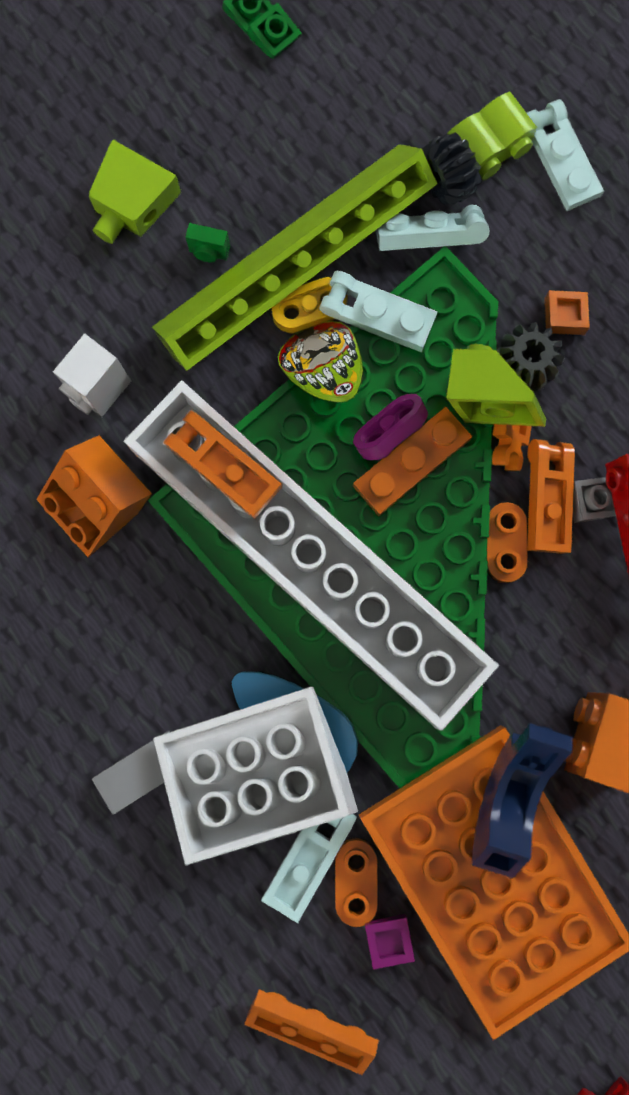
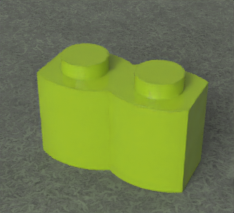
(497, 133)

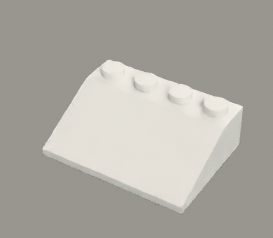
(253, 776)

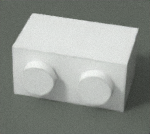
(91, 376)

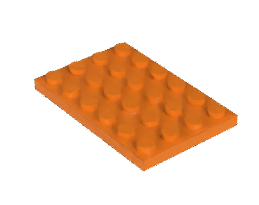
(503, 937)

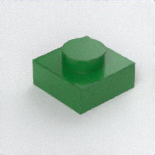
(207, 243)

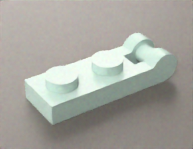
(564, 157)
(433, 230)
(378, 311)
(305, 868)

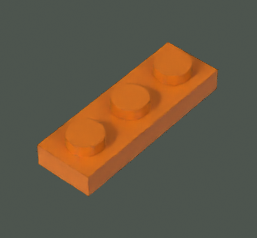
(412, 461)
(311, 1031)

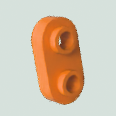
(507, 542)
(356, 883)

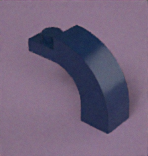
(512, 797)

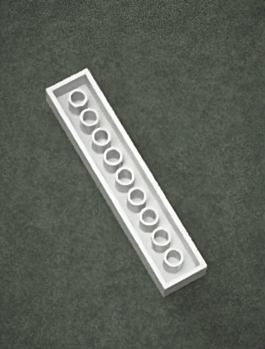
(325, 570)

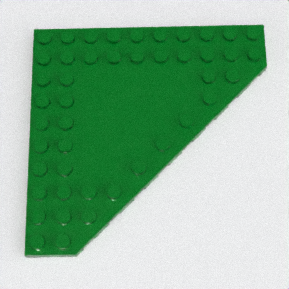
(427, 537)

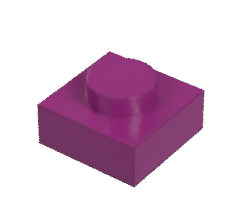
(389, 941)

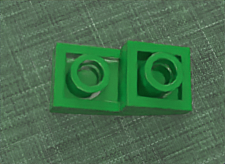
(264, 24)

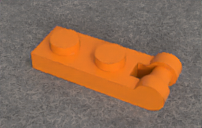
(224, 465)
(550, 497)

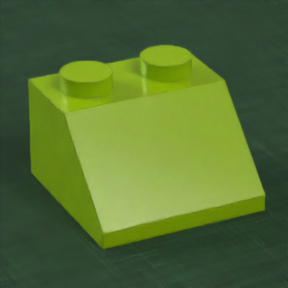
(489, 390)

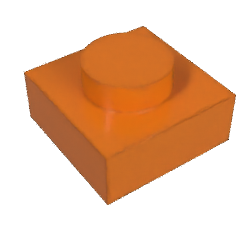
(567, 312)

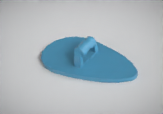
(259, 687)

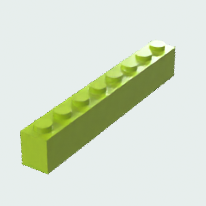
(295, 255)

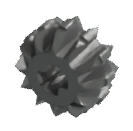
(540, 345)

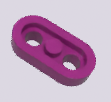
(390, 427)

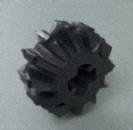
(453, 168)

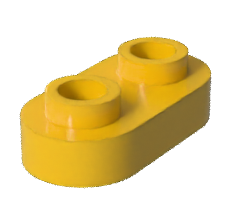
(306, 301)

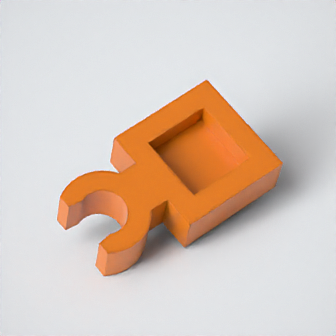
(509, 446)

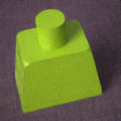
(130, 192)

